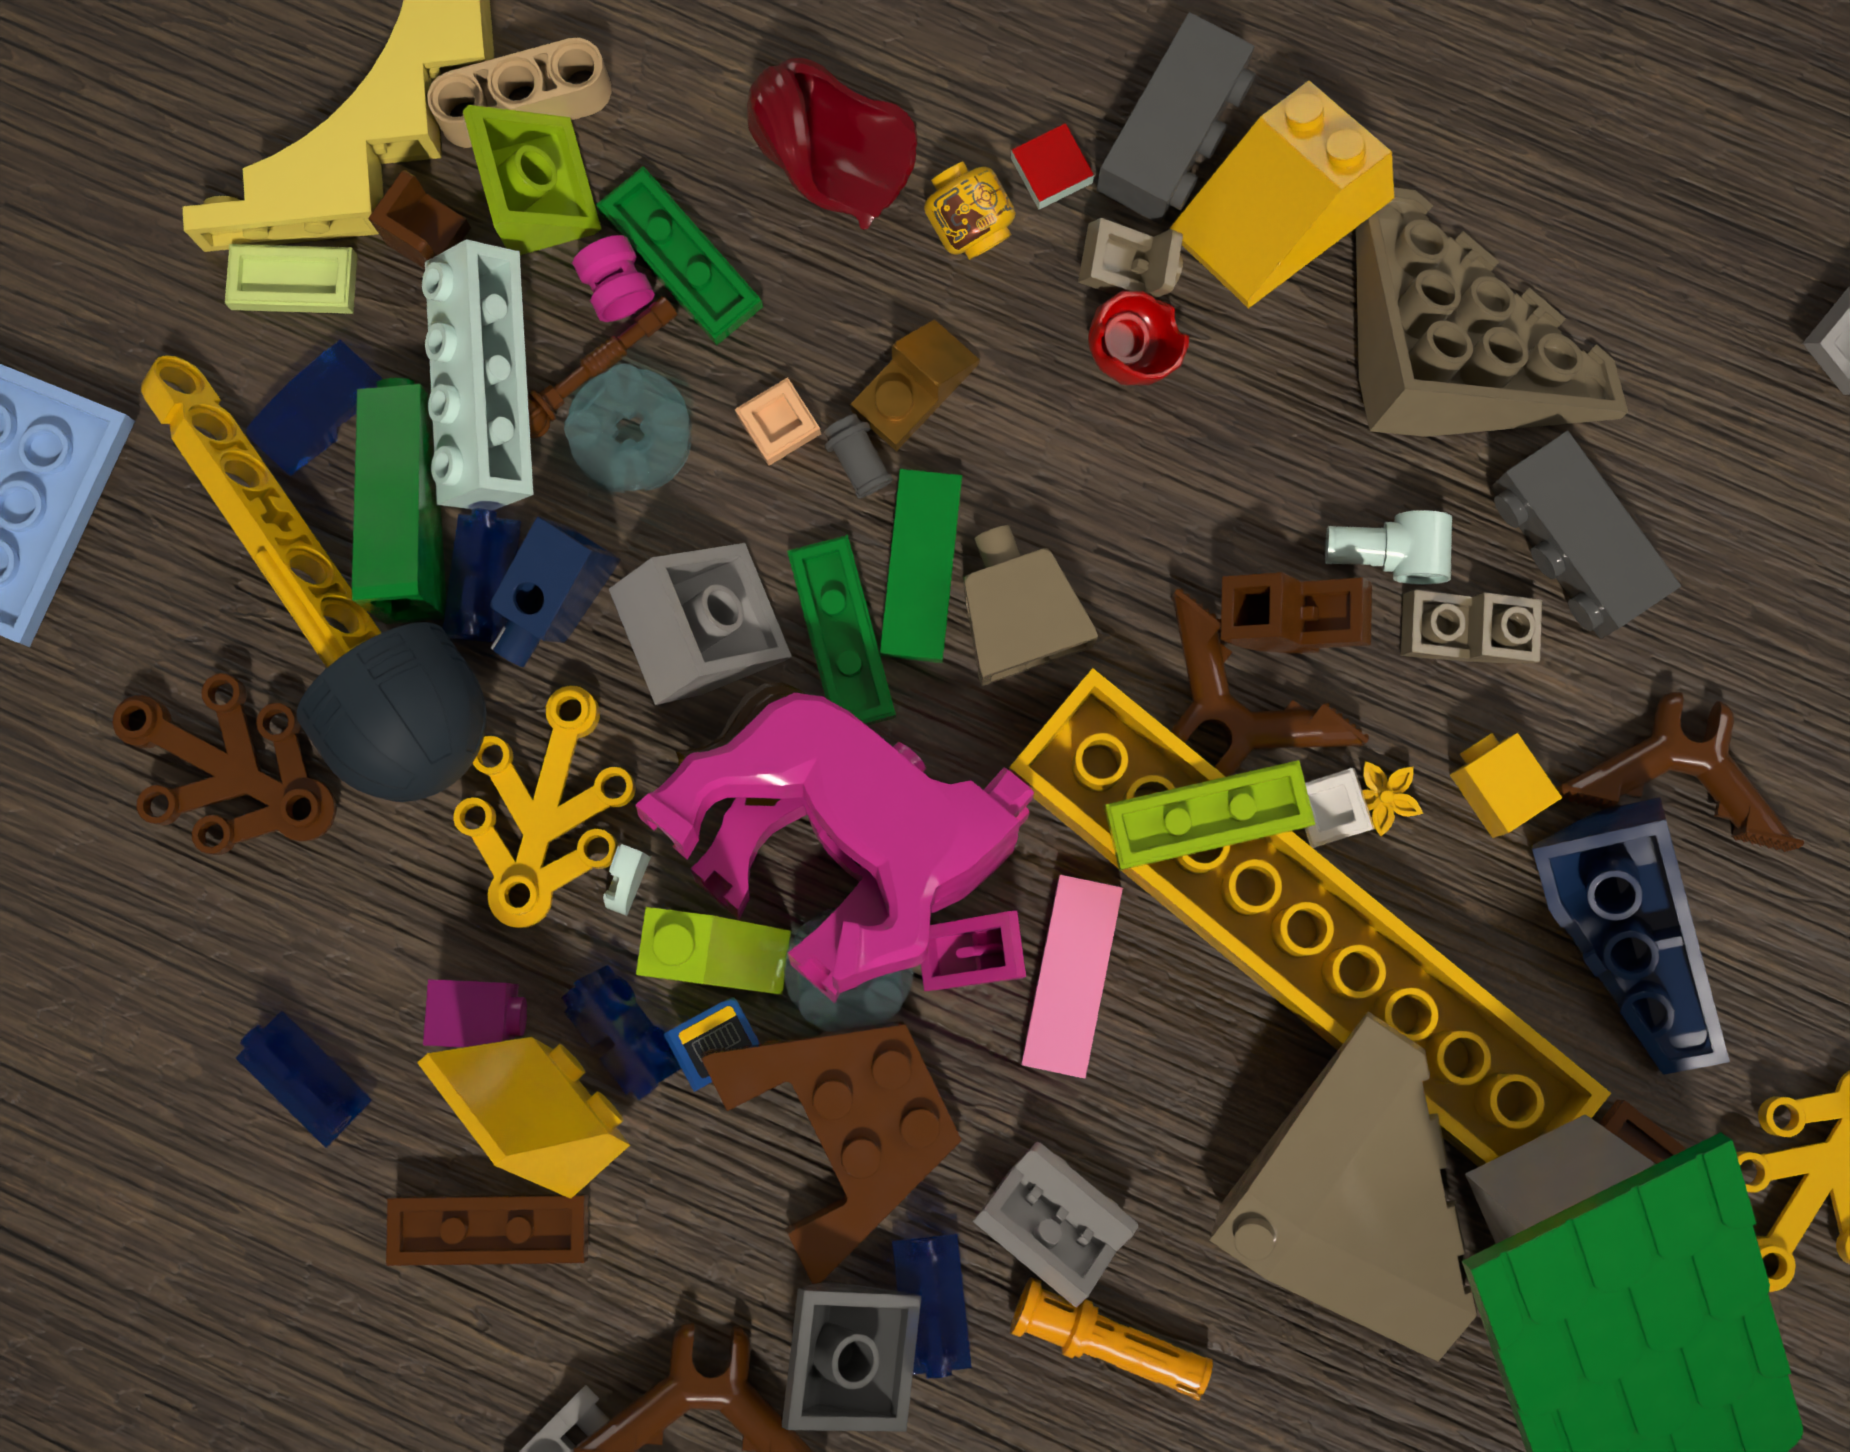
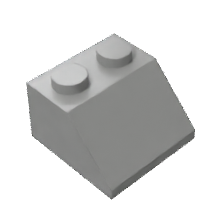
(698, 621)

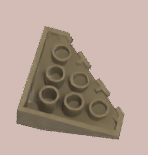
(1454, 345)
(1355, 1199)

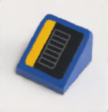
(712, 1029)

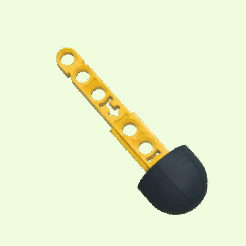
(391, 707)

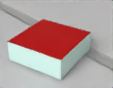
(1052, 166)

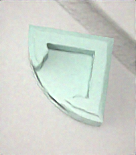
(628, 870)

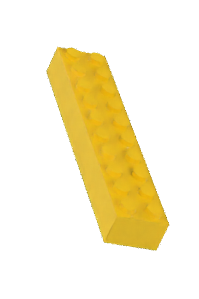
(1310, 931)

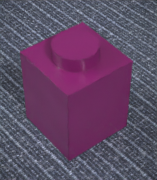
(472, 1013)

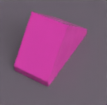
(974, 952)

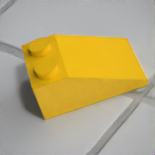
(1286, 194)
(530, 1110)

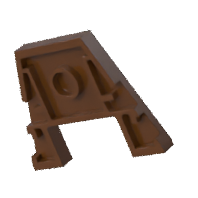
(870, 1112)

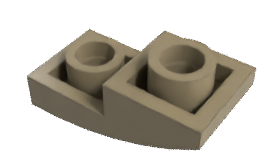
(1471, 628)

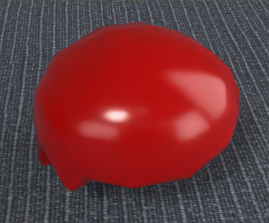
(1136, 339)

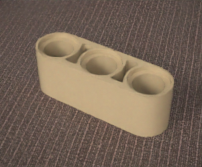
(541, 67)

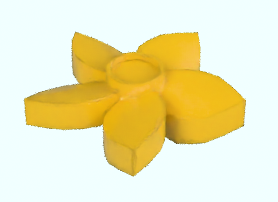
(1387, 795)

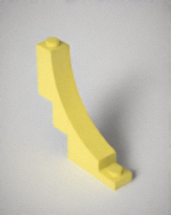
(334, 173)

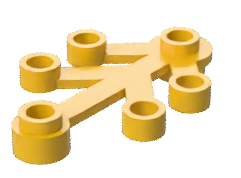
(542, 817)
(1825, 1171)

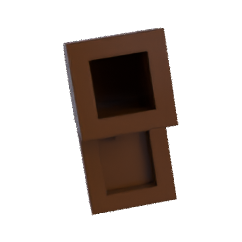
(1295, 616)

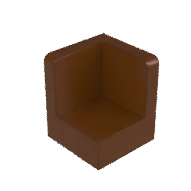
(416, 221)

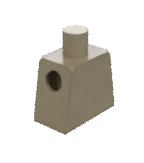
(1021, 609)

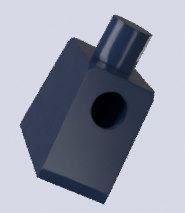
(562, 568)

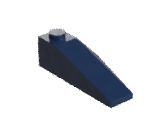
(1628, 913)

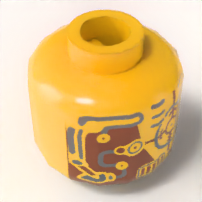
(969, 210)

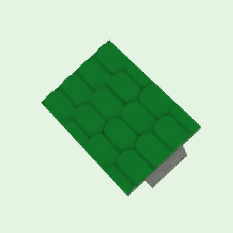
(1629, 1298)

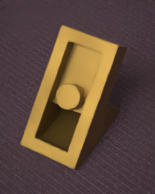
(915, 383)

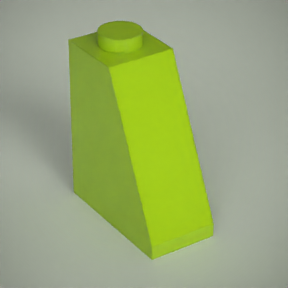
(712, 951)

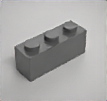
(1177, 119)
(1583, 536)

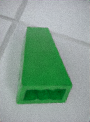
(396, 511)

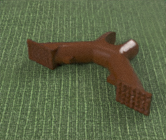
(1244, 728)
(1707, 760)
(687, 1390)

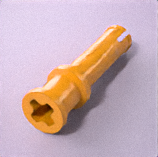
(1087, 1332)

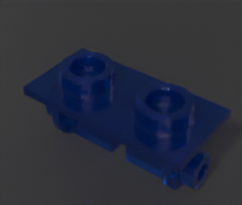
(479, 562)
(607, 1006)
(303, 1078)
(934, 1272)

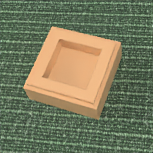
(778, 421)

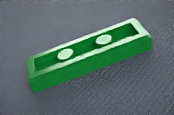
(680, 255)
(921, 566)
(841, 629)

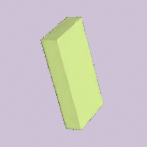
(291, 278)

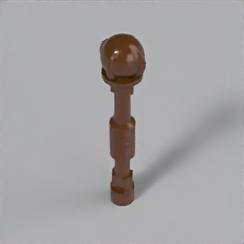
(598, 361)

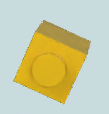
(1503, 783)

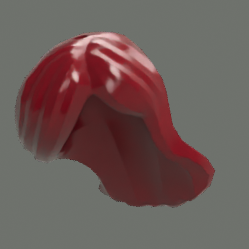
(830, 140)

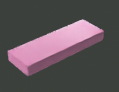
(1072, 976)

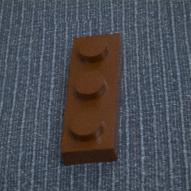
(487, 1229)

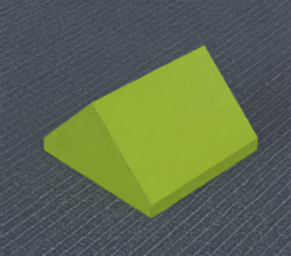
(531, 177)

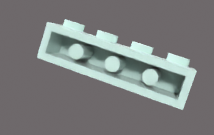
(477, 376)

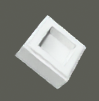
(1337, 808)

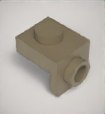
(1129, 260)

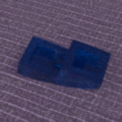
(311, 408)

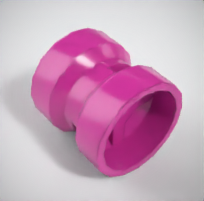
(613, 278)

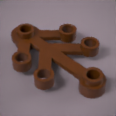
(233, 772)

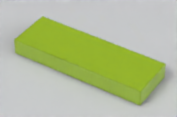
(1209, 815)

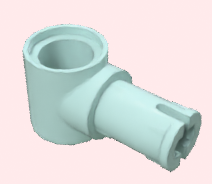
(1411, 547)

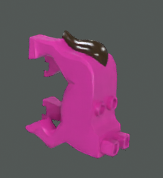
(871, 808)

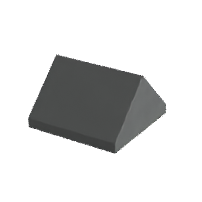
(851, 1358)

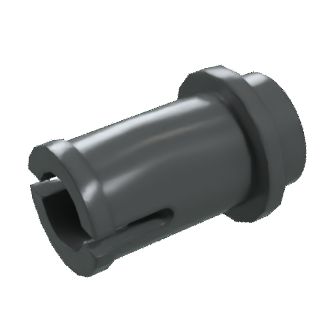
(857, 455)

